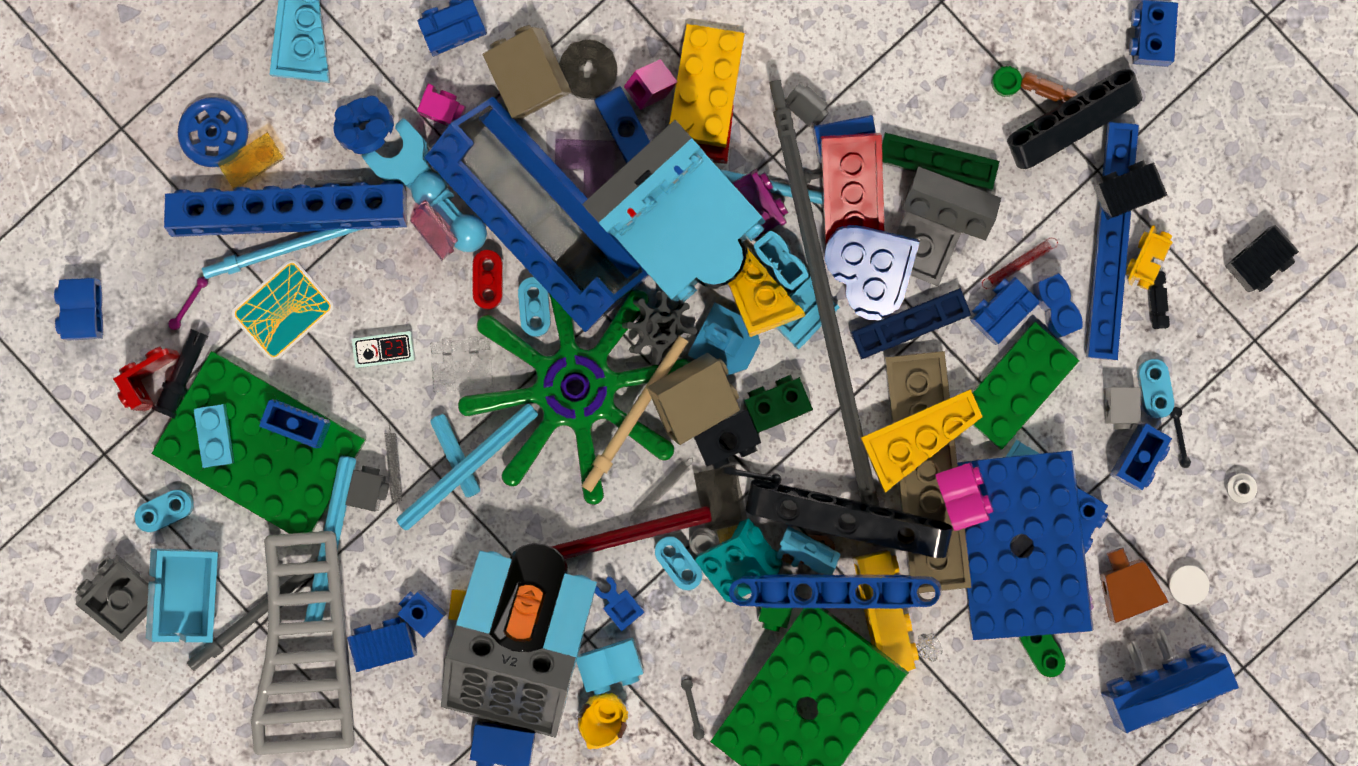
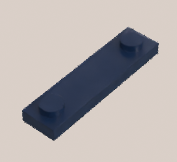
(910, 323)

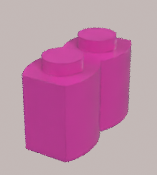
(963, 496)

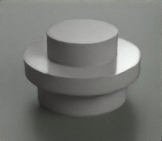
(702, 540)

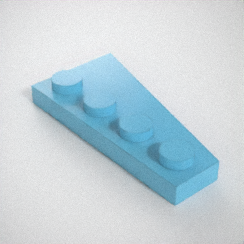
(299, 42)

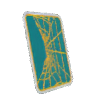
(282, 310)

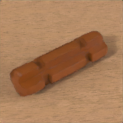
(1046, 88)

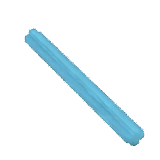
(467, 467)
(333, 523)

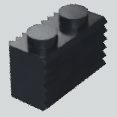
(1130, 190)
(1262, 259)

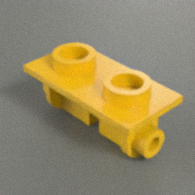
(1151, 246)

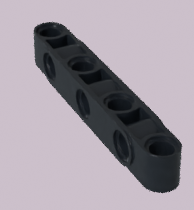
(872, 523)

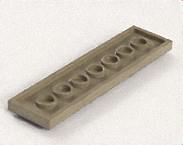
(914, 385)

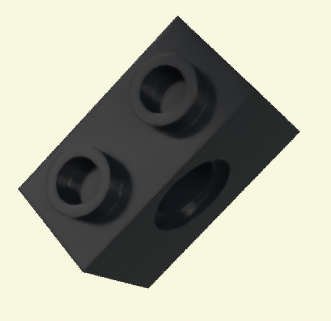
(746, 440)

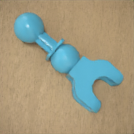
(413, 171)

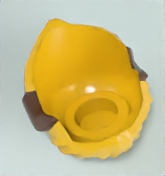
(602, 720)

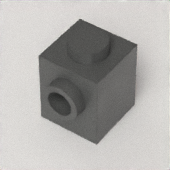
(367, 489)

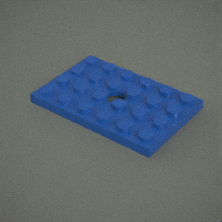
(1050, 586)

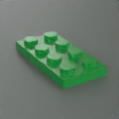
(1020, 384)

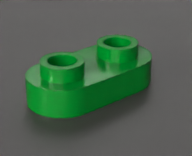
(1041, 651)

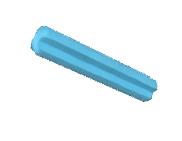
(453, 452)

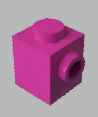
(650, 84)

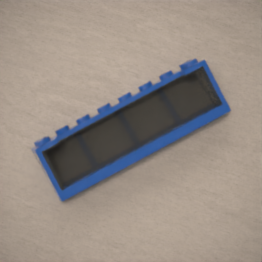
(535, 212)

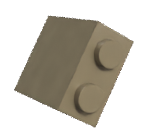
(526, 71)
(694, 398)

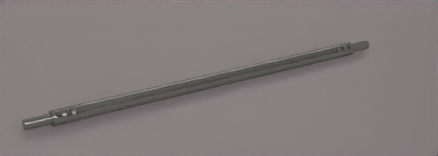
(823, 296)

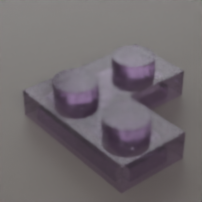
(591, 156)

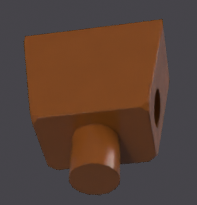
(1129, 587)

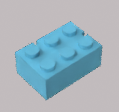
(181, 595)

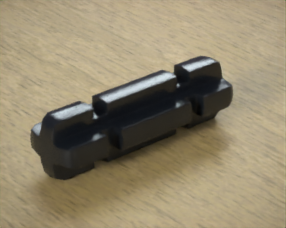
(1159, 302)

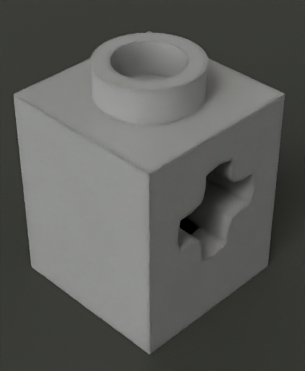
(1122, 407)

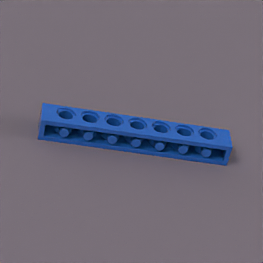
(181, 203)

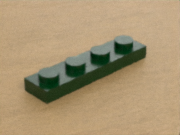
(951, 163)

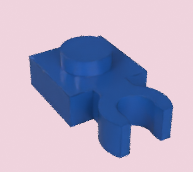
(621, 607)

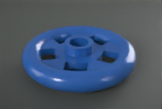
(189, 124)

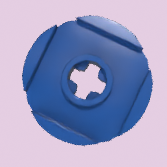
(356, 112)

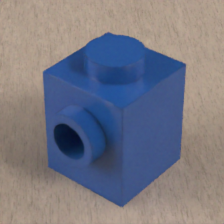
(420, 612)

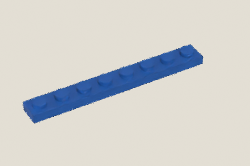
(1111, 251)

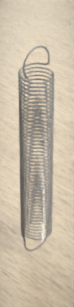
(394, 467)
(680, 469)

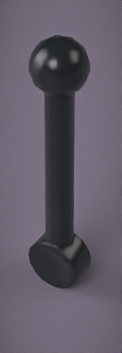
(1184, 462)
(775, 478)

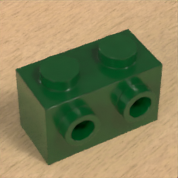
(777, 404)

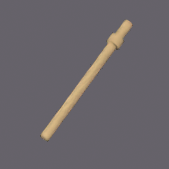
(603, 462)

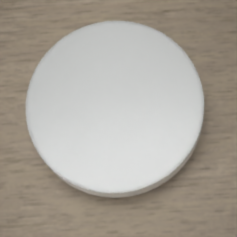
(1189, 585)

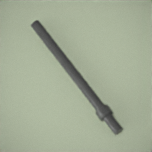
(217, 647)

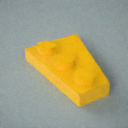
(762, 300)

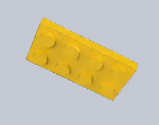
(707, 83)

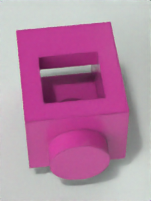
(440, 107)

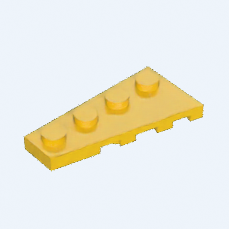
(912, 440)

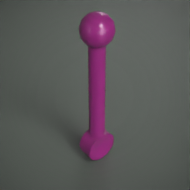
(175, 323)

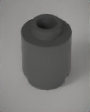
(807, 105)

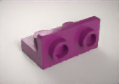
(757, 192)

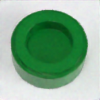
(1006, 81)

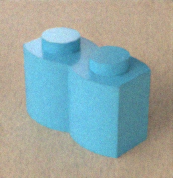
(776, 253)
(610, 665)

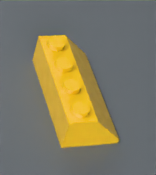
(886, 627)

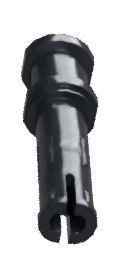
(175, 386)

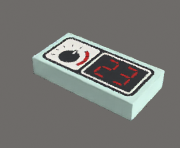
(383, 349)

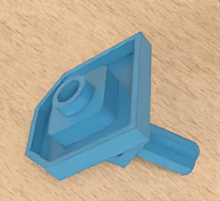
(725, 338)

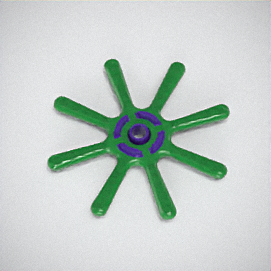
(557, 403)

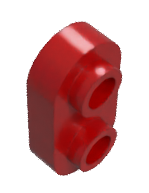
(487, 280)

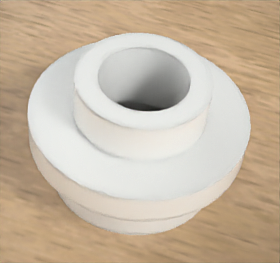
(1232, 488)

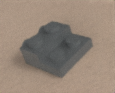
(114, 597)

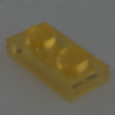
(251, 161)

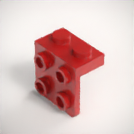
(132, 391)

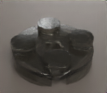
(601, 58)

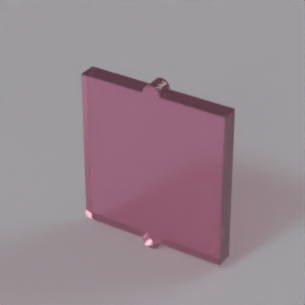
(433, 230)

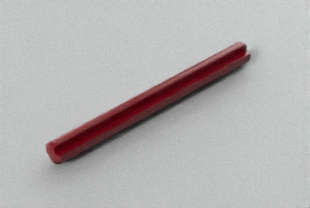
(634, 532)

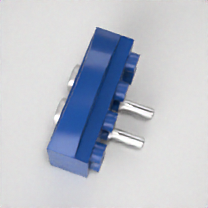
(1175, 688)

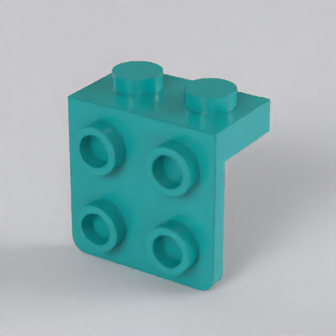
(740, 556)

